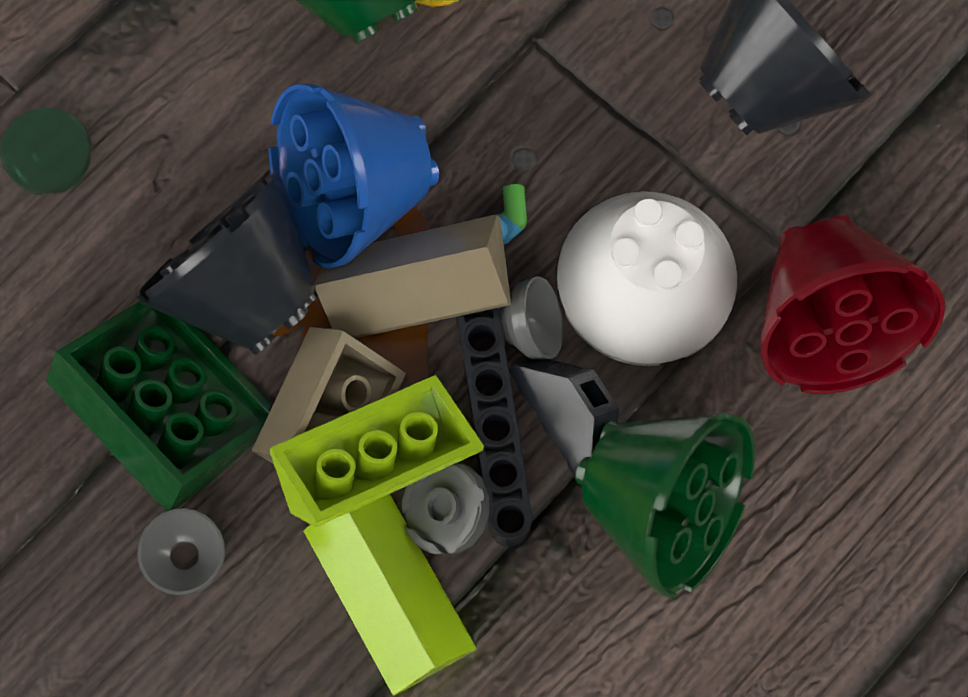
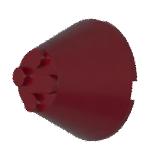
(844, 309)

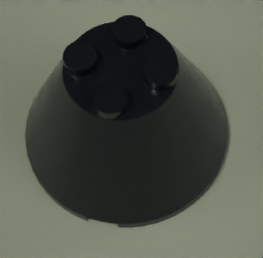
(775, 67)
(241, 273)

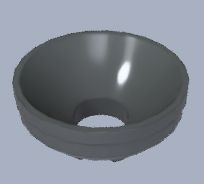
(533, 319)
(167, 533)

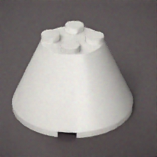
(646, 278)

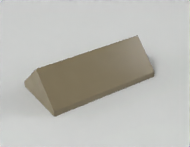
(418, 279)

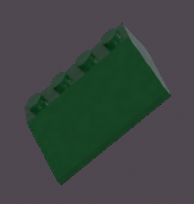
(160, 400)

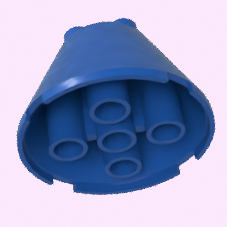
(347, 168)

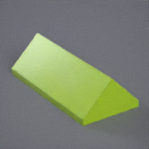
(372, 452)
(390, 593)

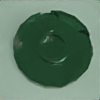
(45, 151)

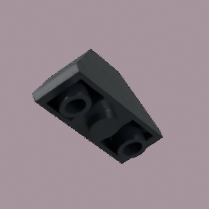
(568, 403)

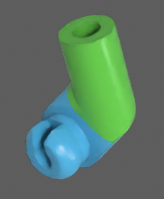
(514, 216)

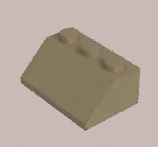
(325, 382)

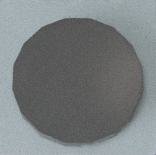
(446, 510)

